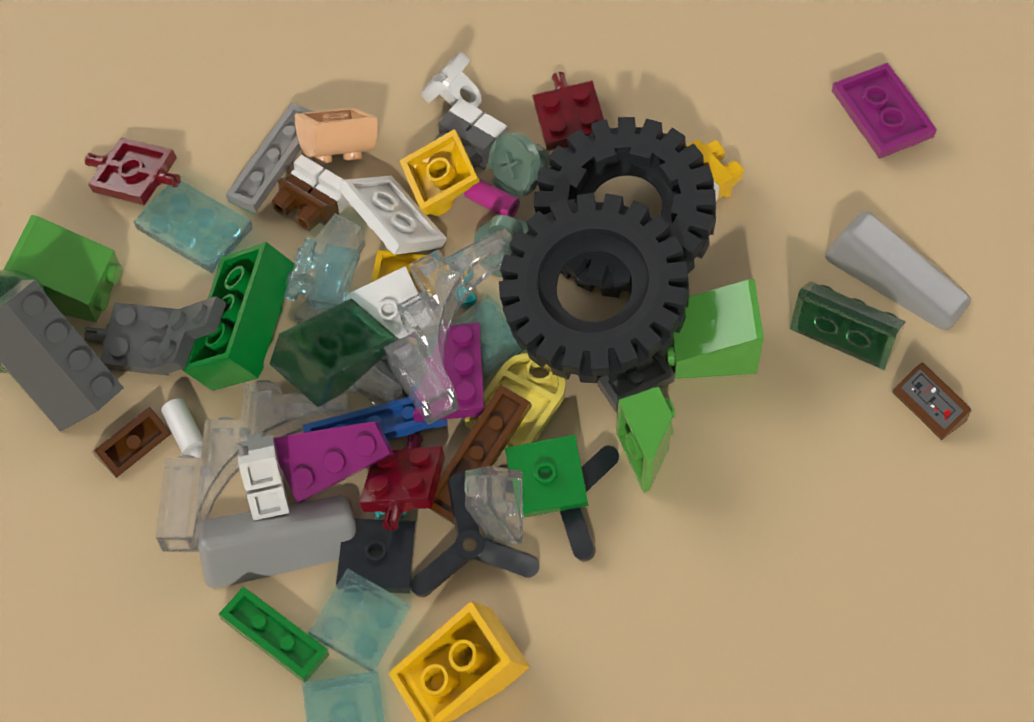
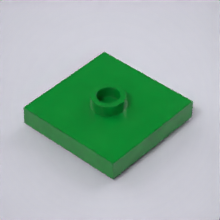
(549, 475)

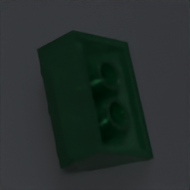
(846, 324)

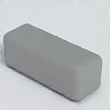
(897, 271)
(244, 550)

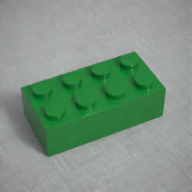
(254, 294)

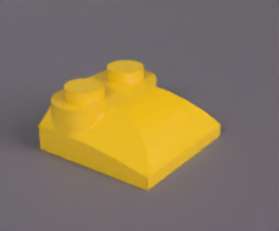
(439, 173)

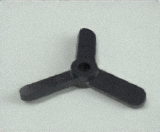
(574, 519)
(456, 556)

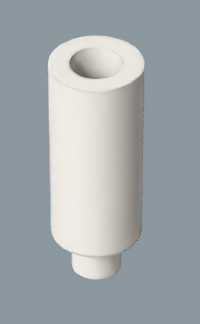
(183, 427)

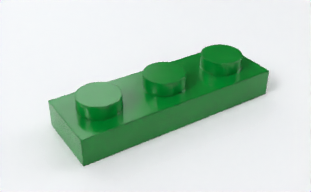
(274, 634)

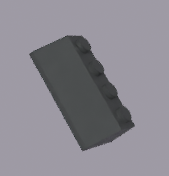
(51, 358)

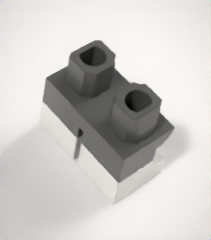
(474, 129)

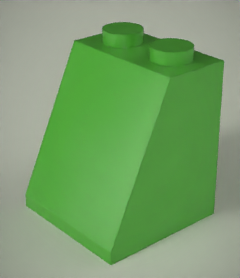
(69, 267)
(719, 334)

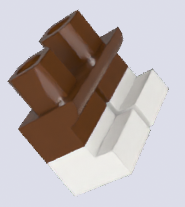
(311, 192)

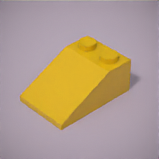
(459, 666)

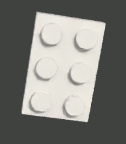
(392, 214)

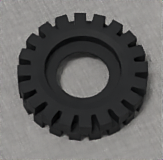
(641, 152)
(607, 345)

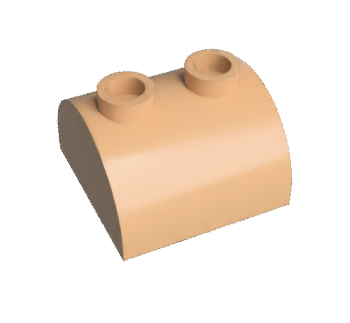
(336, 132)

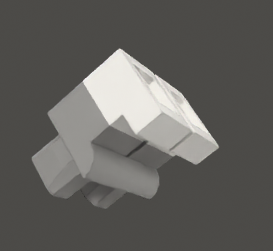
(262, 476)

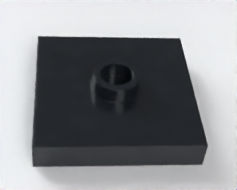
(380, 554)

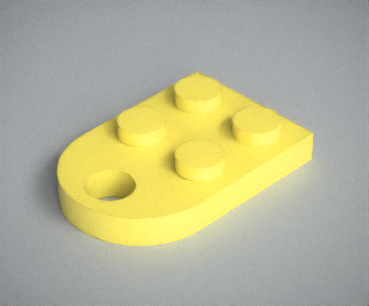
(543, 393)

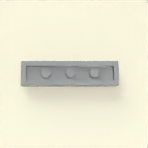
(268, 163)

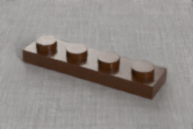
(483, 443)

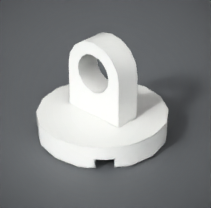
(452, 81)

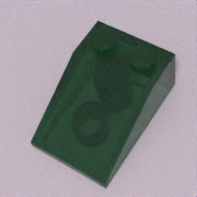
(330, 351)

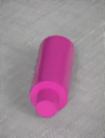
(493, 198)

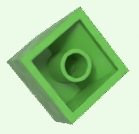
(645, 432)

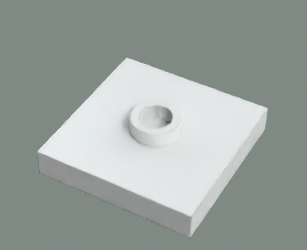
(383, 296)

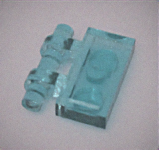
(332, 277)

